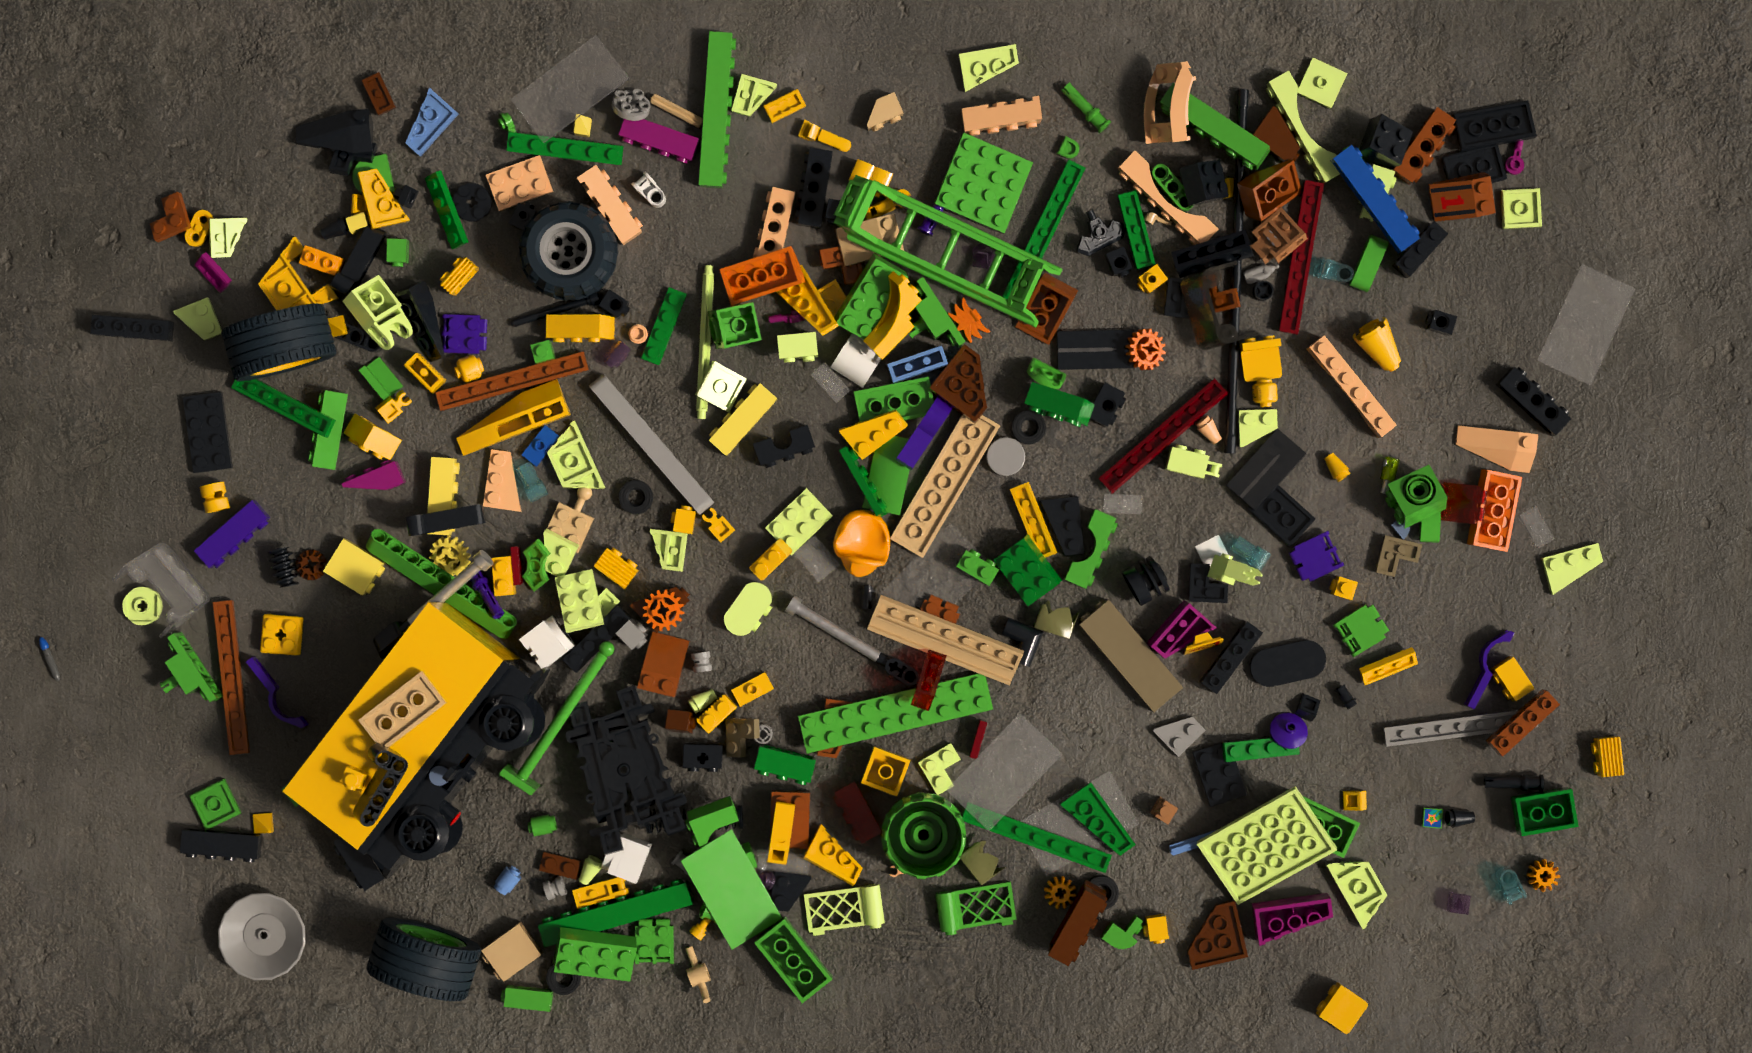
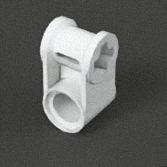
(647, 188)

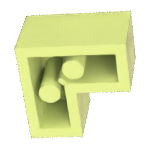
(797, 346)

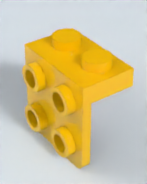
(1261, 359)
(1341, 1008)

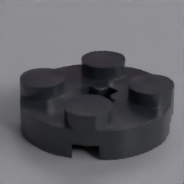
(478, 211)

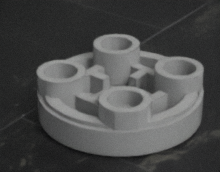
(631, 104)
(1005, 456)

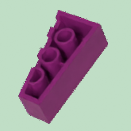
(1289, 915)

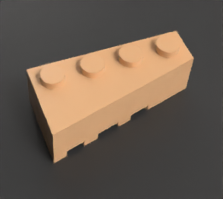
(1002, 116)
(610, 205)

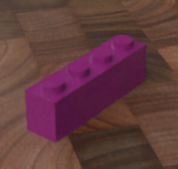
(660, 138)

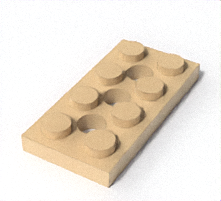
(402, 697)

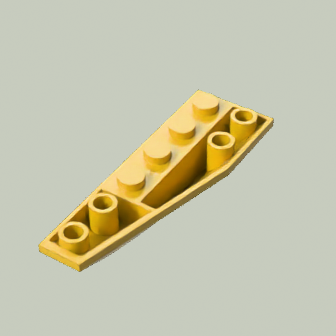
(519, 415)

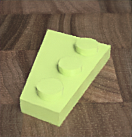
(1570, 565)

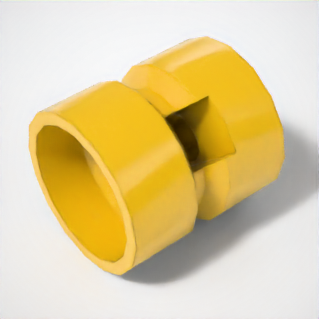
(215, 504)

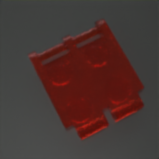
(1464, 503)

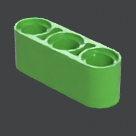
(1162, 184)
(1369, 263)

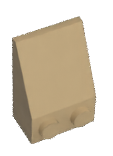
(881, 227)

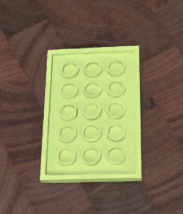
(1266, 845)

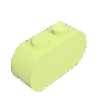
(748, 609)

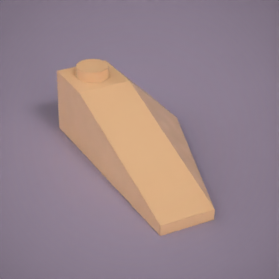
(1506, 448)

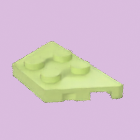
(573, 461)
(1359, 888)

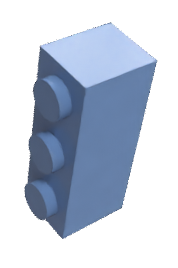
(917, 364)

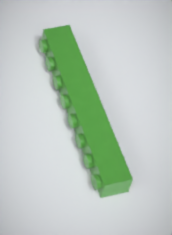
(716, 109)

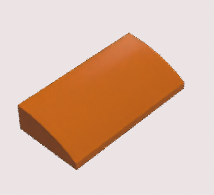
(762, 275)
(1499, 511)

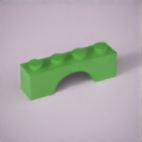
(1100, 526)

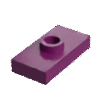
(213, 272)

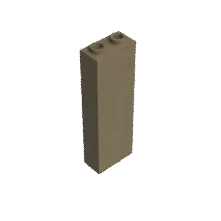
(1130, 655)

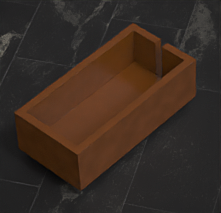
(1077, 923)

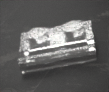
(816, 559)

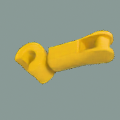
(811, 132)
(884, 206)

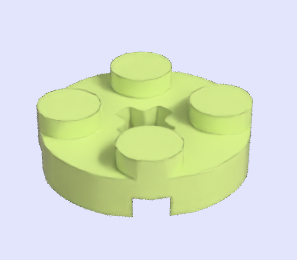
(135, 597)

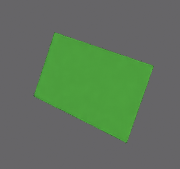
(731, 889)

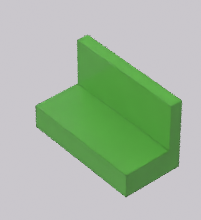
(381, 378)

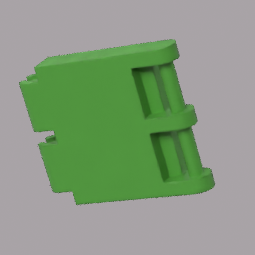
(1362, 629)
(654, 941)

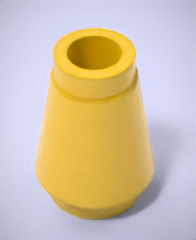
(1337, 467)

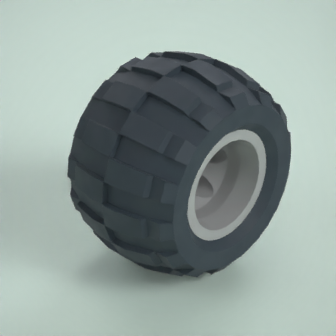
(559, 222)

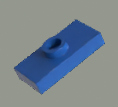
(540, 445)

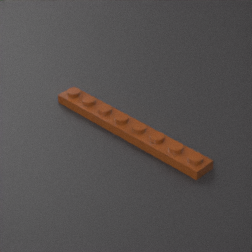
(512, 381)
(231, 677)

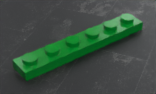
(565, 148)
(286, 405)

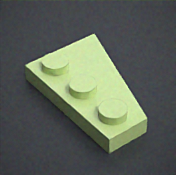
(986, 63)

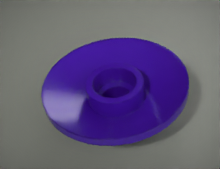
(1288, 738)

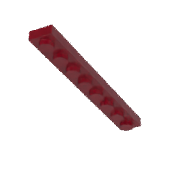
(1301, 258)
(1163, 436)

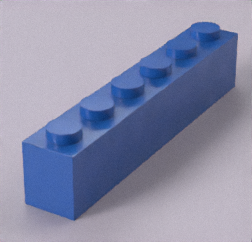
(1375, 199)

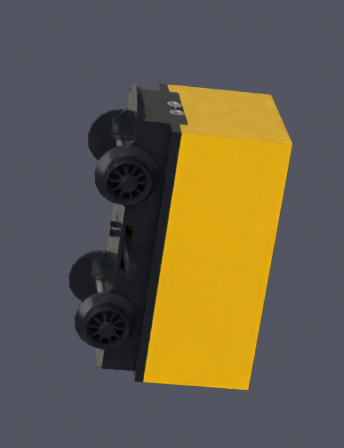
(486, 708)

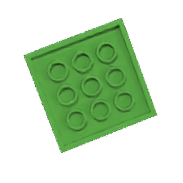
(983, 183)

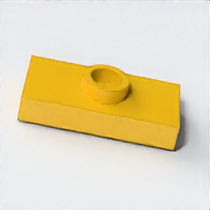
(784, 106)
(752, 689)

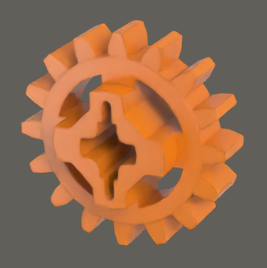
(1150, 343)
(655, 612)

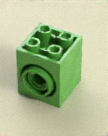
(734, 325)
(1416, 496)

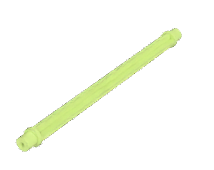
(705, 336)

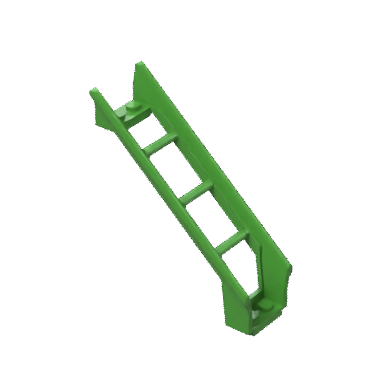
(852, 212)

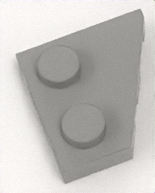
(1180, 734)

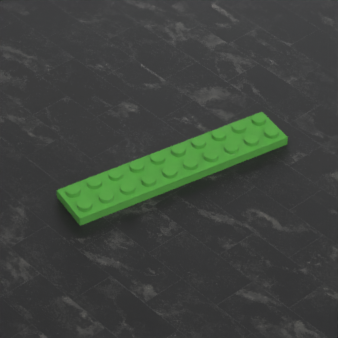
(893, 713)

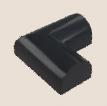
(1026, 636)

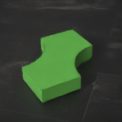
(536, 558)

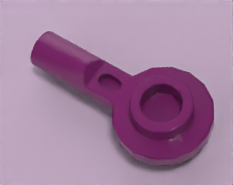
(1514, 164)
(793, 317)

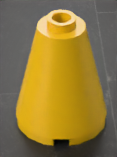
(1379, 344)

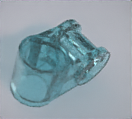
(1332, 271)
(1512, 888)

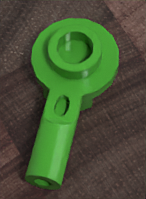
(506, 122)

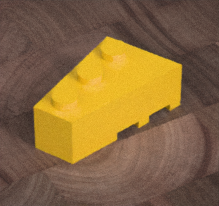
(580, 327)

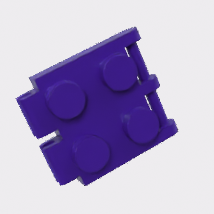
(464, 334)
(1315, 557)

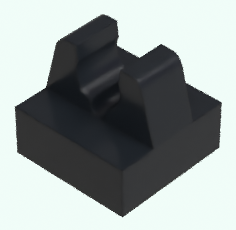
(406, 196)

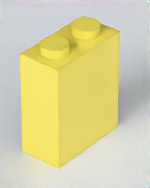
(355, 567)

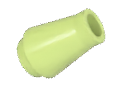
(702, 700)
(591, 867)

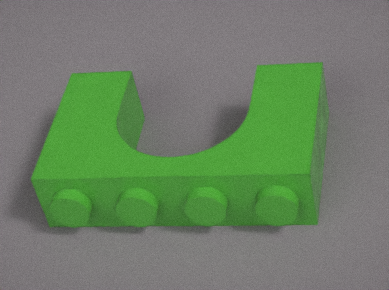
(711, 817)

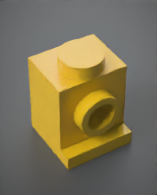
(354, 778)

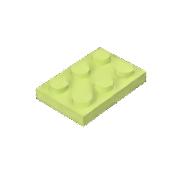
(799, 520)
(579, 601)

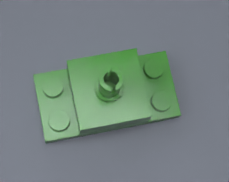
(934, 317)
(189, 670)

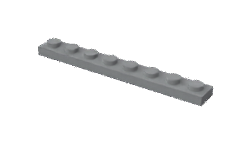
(1445, 728)

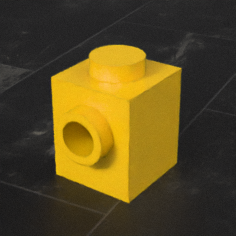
(1151, 279)
(683, 519)
(1343, 587)
(1156, 928)

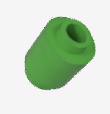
(542, 825)

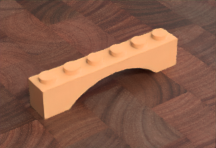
(1137, 171)
(1353, 387)

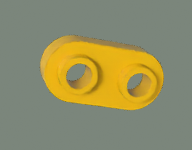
(199, 228)

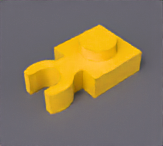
(391, 408)
(720, 527)

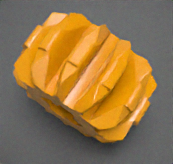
(1542, 868)
(1066, 894)

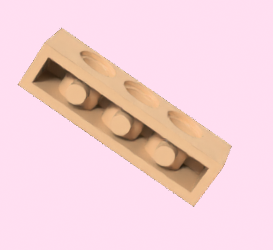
(786, 199)

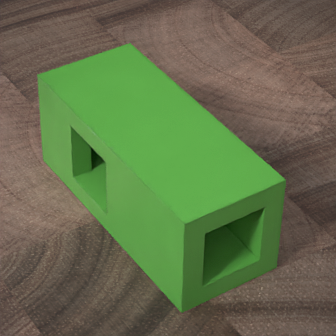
(527, 998)

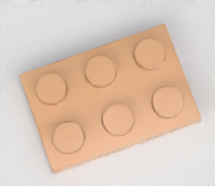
(519, 183)

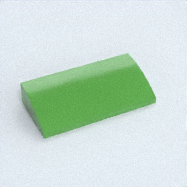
(889, 475)

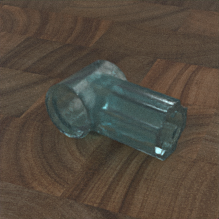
(532, 484)
(1253, 554)

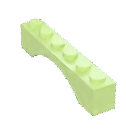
(1285, 94)

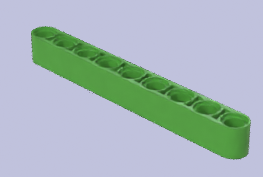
(434, 579)

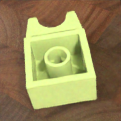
(378, 312)

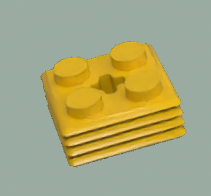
(459, 276)
(271, 641)

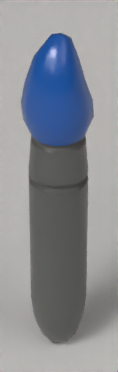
(49, 658)

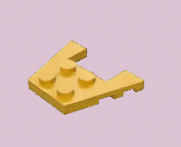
(285, 286)

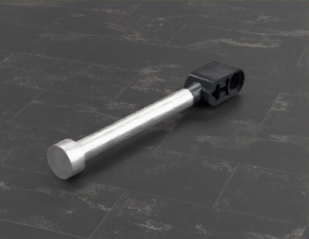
(796, 607)
(392, 633)

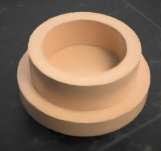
(638, 334)

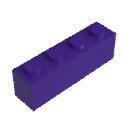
(232, 534)

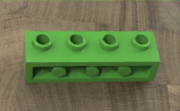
(326, 449)

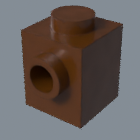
(680, 721)

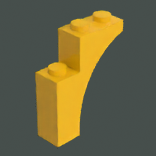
(895, 321)

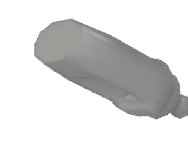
(1259, 273)

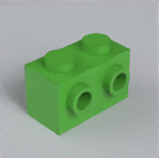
(976, 567)

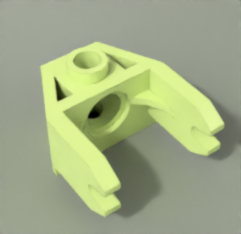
(1228, 570)

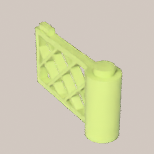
(869, 904)

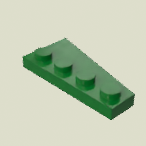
(1095, 814)

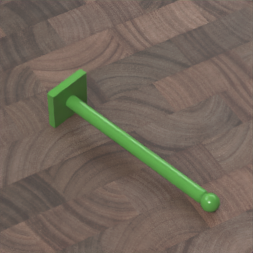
(521, 777)

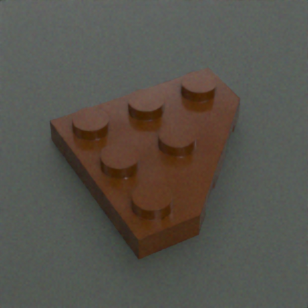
(963, 384)
(1219, 938)

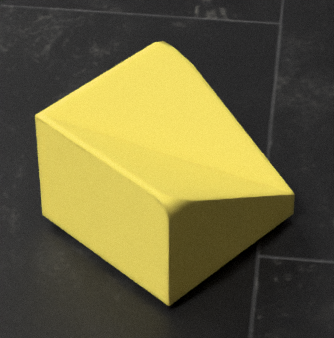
(582, 126)
(356, 222)

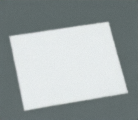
(1210, 548)

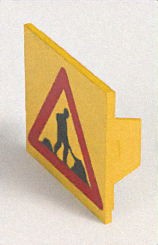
(1203, 642)

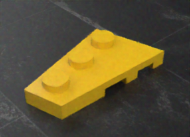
(380, 203)
(873, 433)

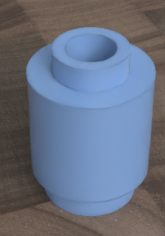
(507, 880)

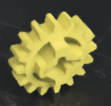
(450, 555)

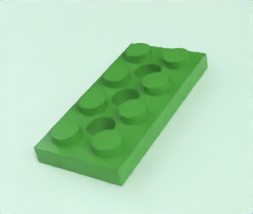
(900, 390)

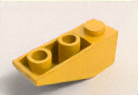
(781, 833)

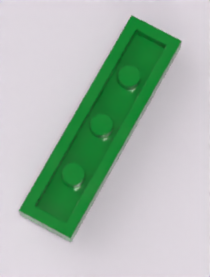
(446, 210)
(1136, 229)
(664, 326)
(867, 487)
(1254, 750)

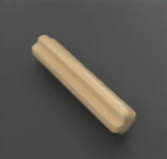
(676, 110)

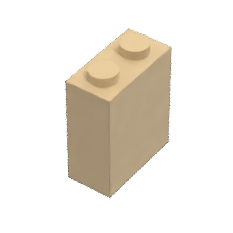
(511, 952)

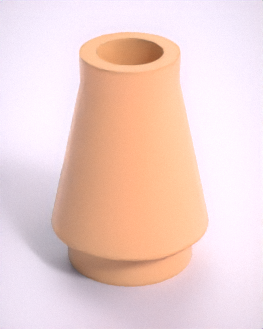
(1208, 428)

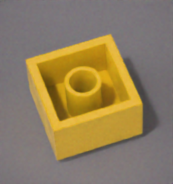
(885, 771)

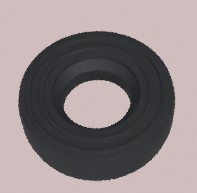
(1040, 427)
(635, 485)
(1112, 887)
(558, 988)

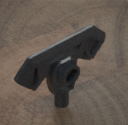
(1100, 234)

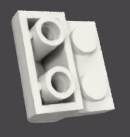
(856, 361)

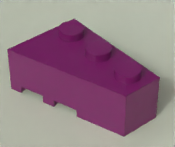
(1179, 630)

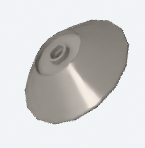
(245, 947)

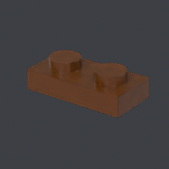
(378, 94)
(560, 865)

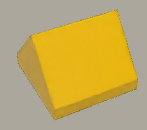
(358, 205)

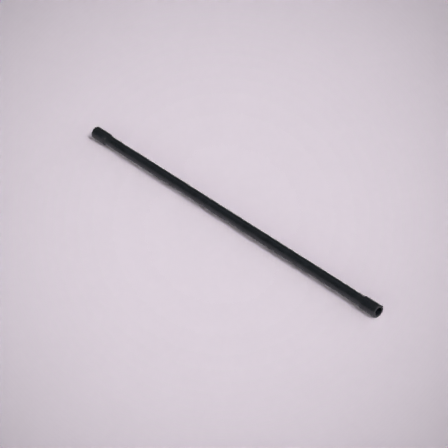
(1230, 437)

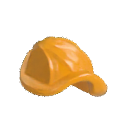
(862, 542)

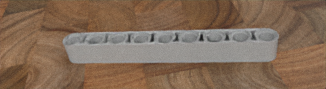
(651, 444)

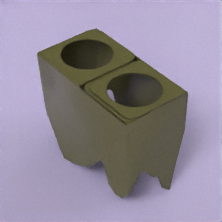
(1055, 622)
(980, 864)

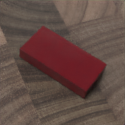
(516, 565)
(978, 739)

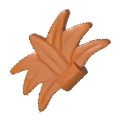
(968, 321)

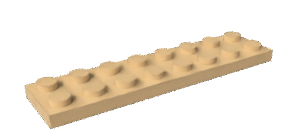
(944, 484)

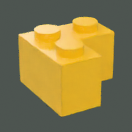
(371, 437)

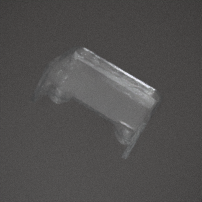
(172, 582)

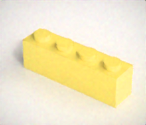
(746, 415)
(443, 487)

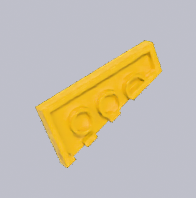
(809, 304)

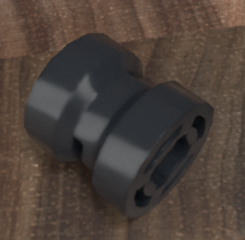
(1265, 289)

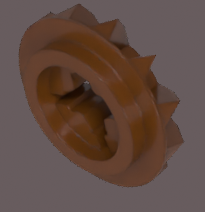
(315, 556)

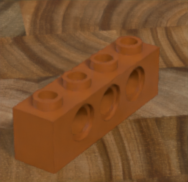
(1438, 119)
(1522, 722)

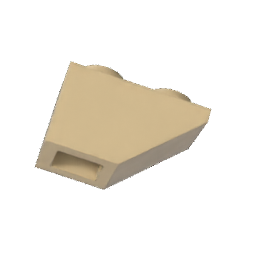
(885, 110)

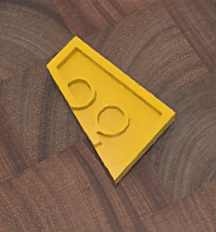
(831, 857)

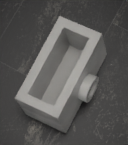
(633, 634)

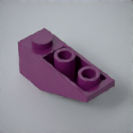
(382, 478)

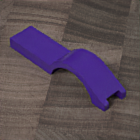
(924, 433)
(1485, 674)
(273, 687)

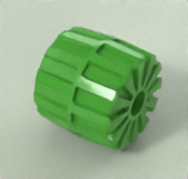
(923, 856)

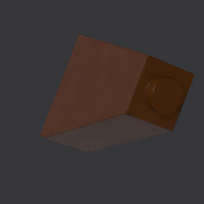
(1278, 136)
(638, 605)

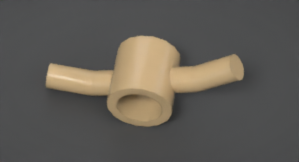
(698, 974)

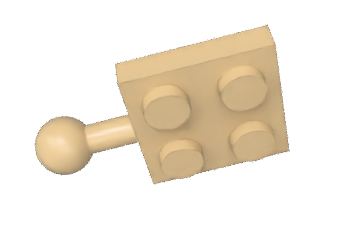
(572, 522)

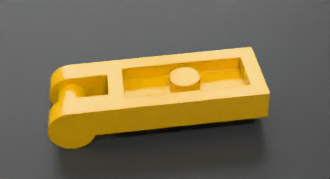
(599, 892)

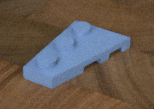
(431, 121)

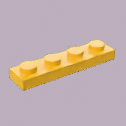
(1033, 518)

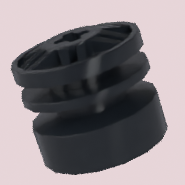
(1146, 580)

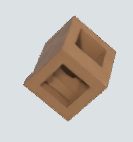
(1164, 810)

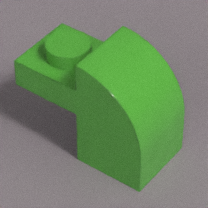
(1120, 937)

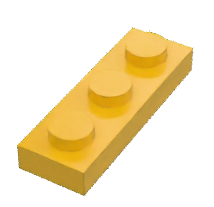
(1388, 666)

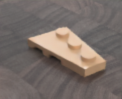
(501, 485)

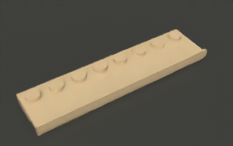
(960, 644)

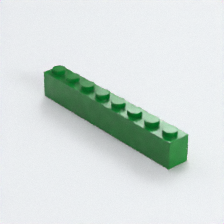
(619, 912)

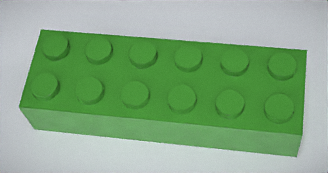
(1221, 131)

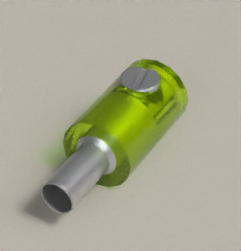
(1389, 472)

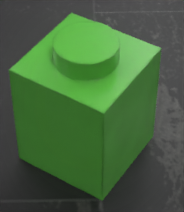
(397, 252)
(543, 351)

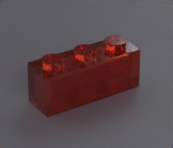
(928, 680)
(857, 812)

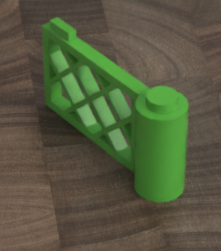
(950, 908)

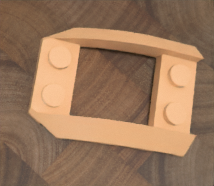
(1175, 129)

